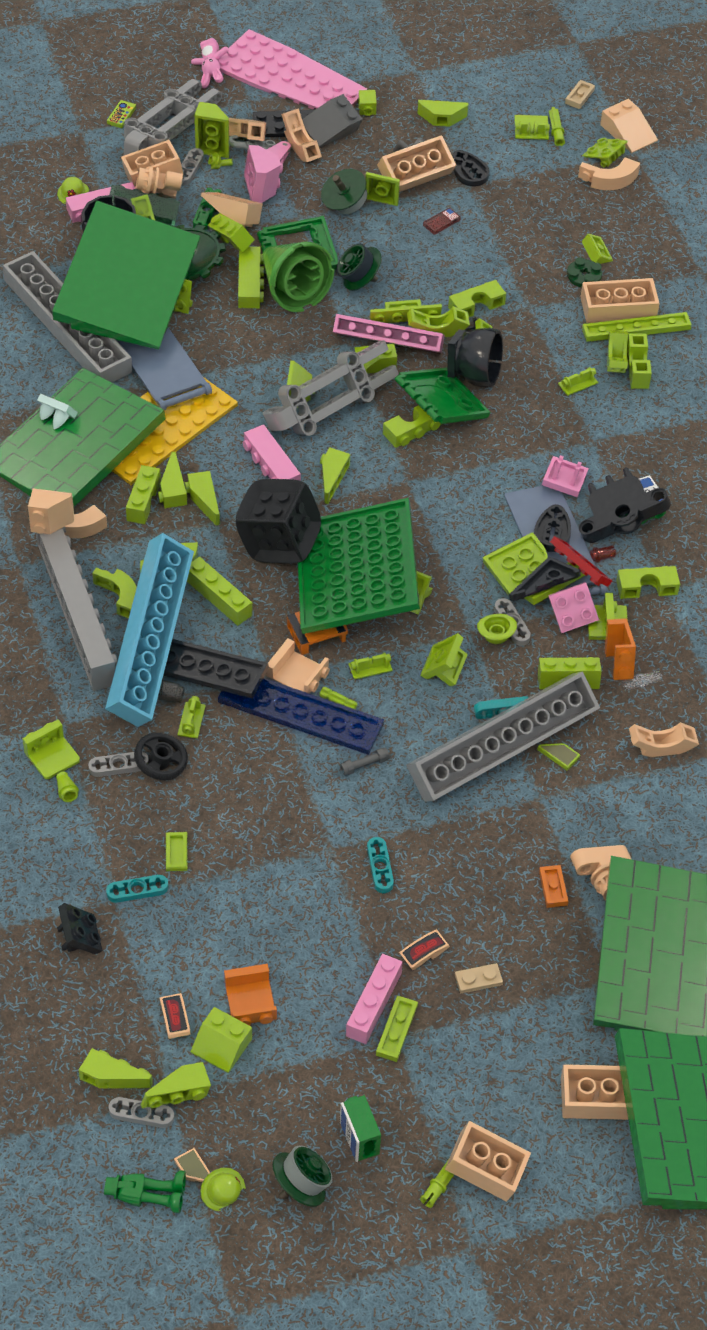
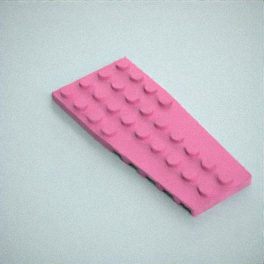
(285, 72)

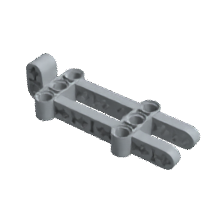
(142, 132)
(285, 416)

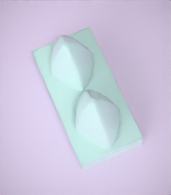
(62, 410)

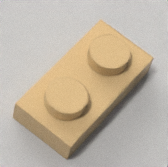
(579, 94)
(478, 978)

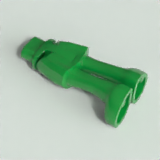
(132, 1188)

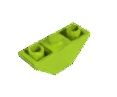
(442, 112)

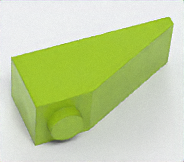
(334, 467)
(172, 485)
(203, 494)

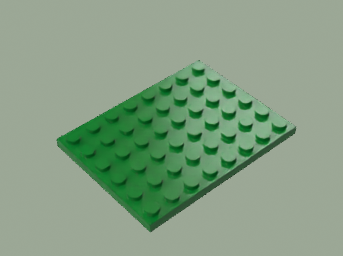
(359, 568)

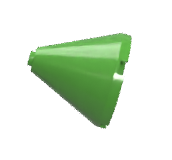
(298, 274)

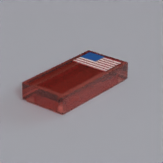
(441, 221)

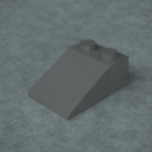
(332, 121)

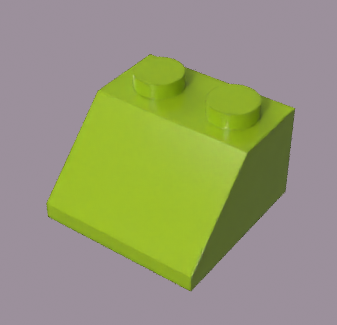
(221, 1039)

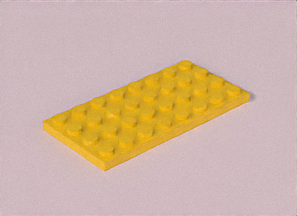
(181, 426)

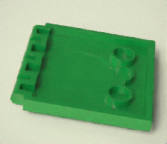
(441, 396)

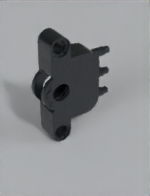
(617, 499)

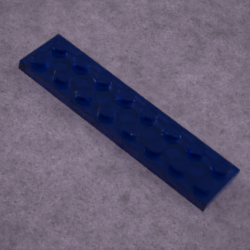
(309, 715)

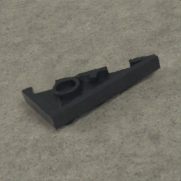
(547, 575)

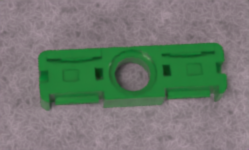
(204, 217)

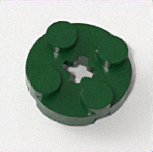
(580, 265)

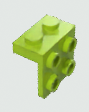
(50, 750)

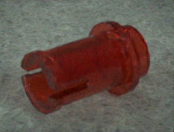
(602, 553)

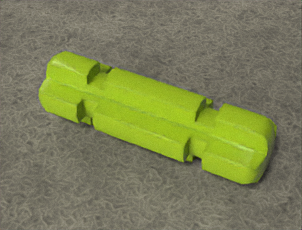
(337, 698)

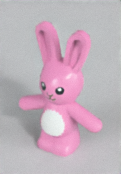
(210, 62)

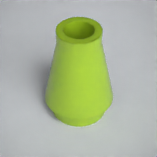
(66, 787)

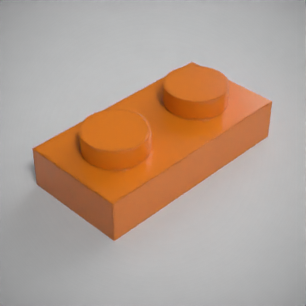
(553, 886)

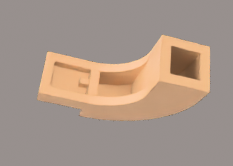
(610, 178)
(87, 523)

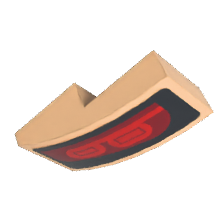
(424, 948)
(175, 1016)

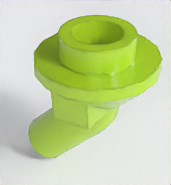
(216, 162)

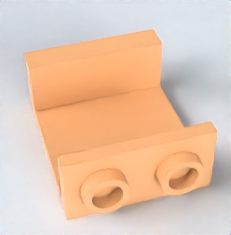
(295, 669)

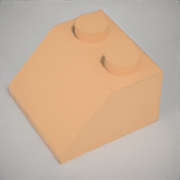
(50, 511)

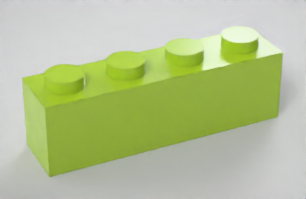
(249, 278)
(219, 591)

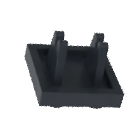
(79, 930)

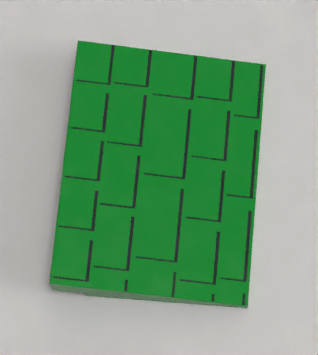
(83, 448)
(653, 950)
(667, 1114)

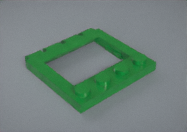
(316, 226)

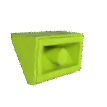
(596, 249)

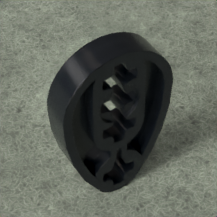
(463, 166)
(547, 521)

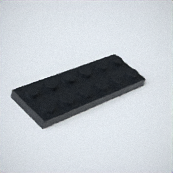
(215, 668)

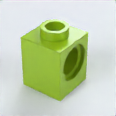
(367, 102)

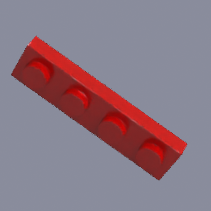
(576, 558)

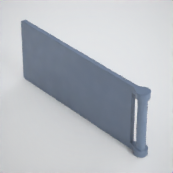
(166, 371)
(526, 509)

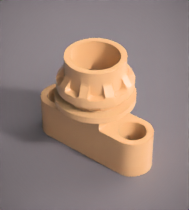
(154, 182)
(596, 862)

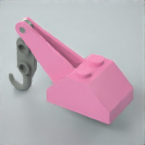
(262, 166)

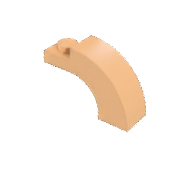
(247, 128)
(298, 137)
(664, 742)

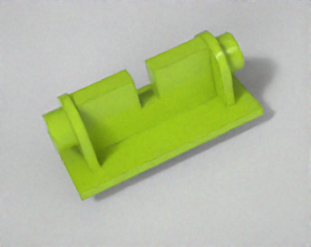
(578, 381)
(370, 666)
(191, 718)

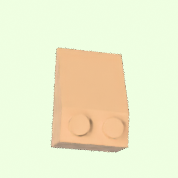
(628, 123)
(238, 209)

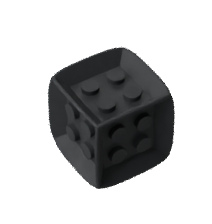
(278, 521)

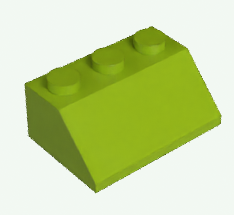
(211, 130)

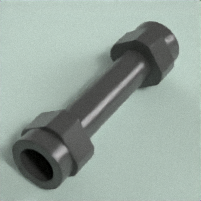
(380, 755)

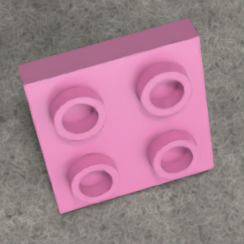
(565, 476)
(573, 607)

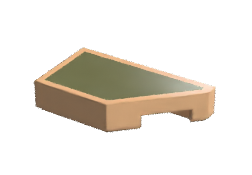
(193, 1165)

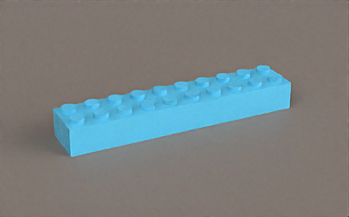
(149, 630)

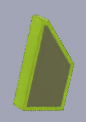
(560, 754)

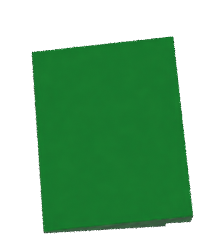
(125, 277)

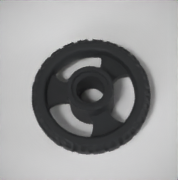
(160, 746)

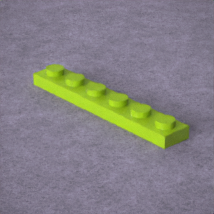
(640, 325)

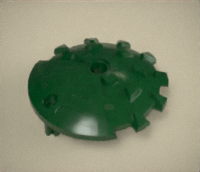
(207, 252)

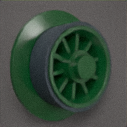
(359, 266)

